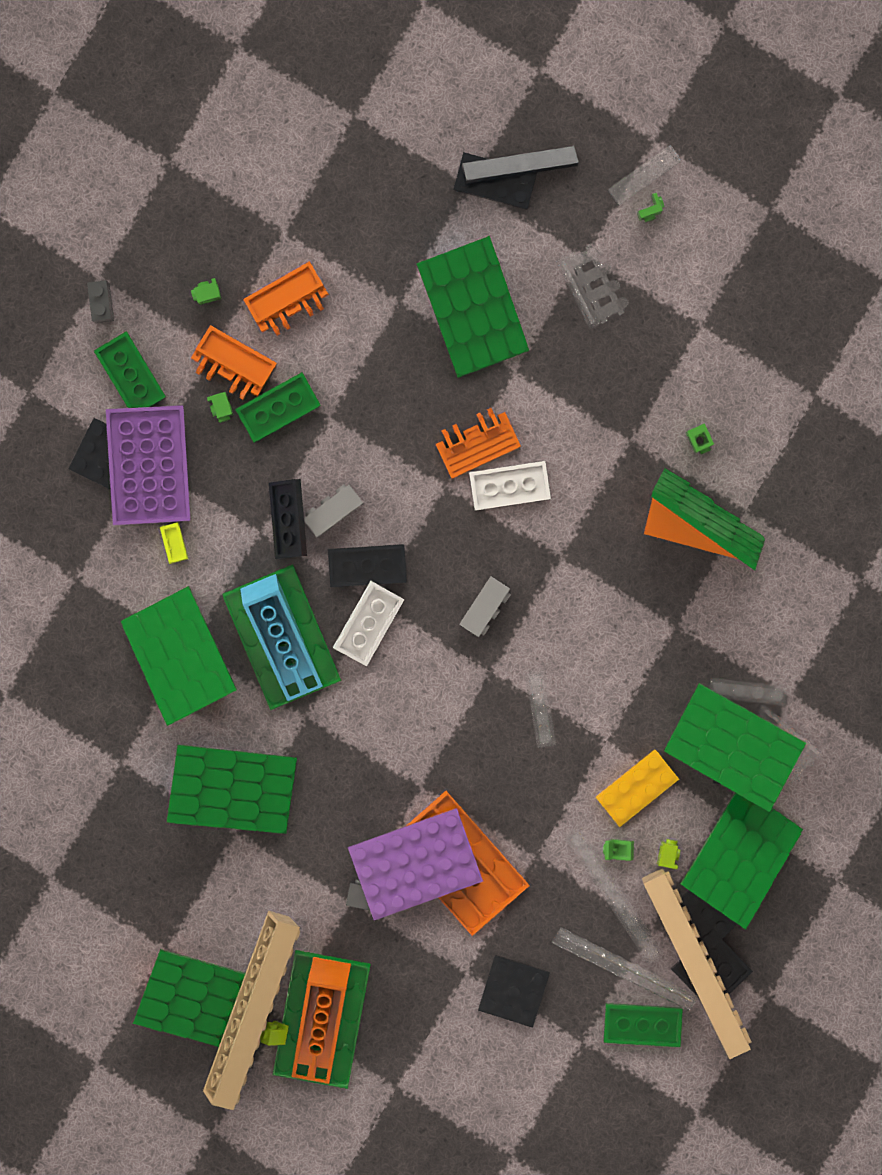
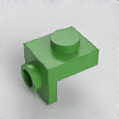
(648, 214)
(618, 849)

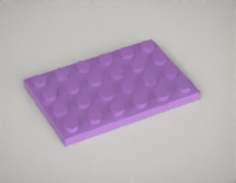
(148, 465)
(415, 864)

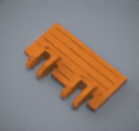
(285, 296)
(234, 360)
(478, 446)

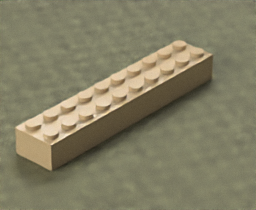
(698, 967)
(251, 1010)

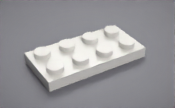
(510, 485)
(368, 623)

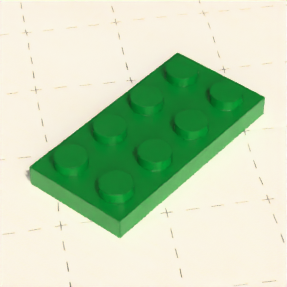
(129, 372)
(278, 407)
(643, 1025)

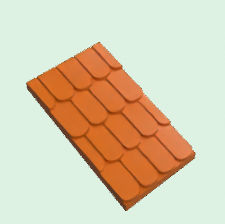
(501, 881)

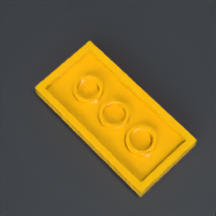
(637, 788)

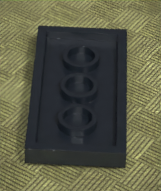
(508, 190)
(287, 518)
(365, 564)

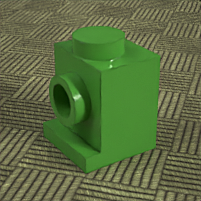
(206, 292)
(221, 406)
(700, 431)

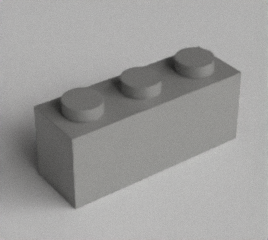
(332, 510)
(485, 607)

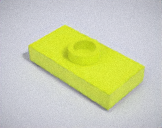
(174, 543)

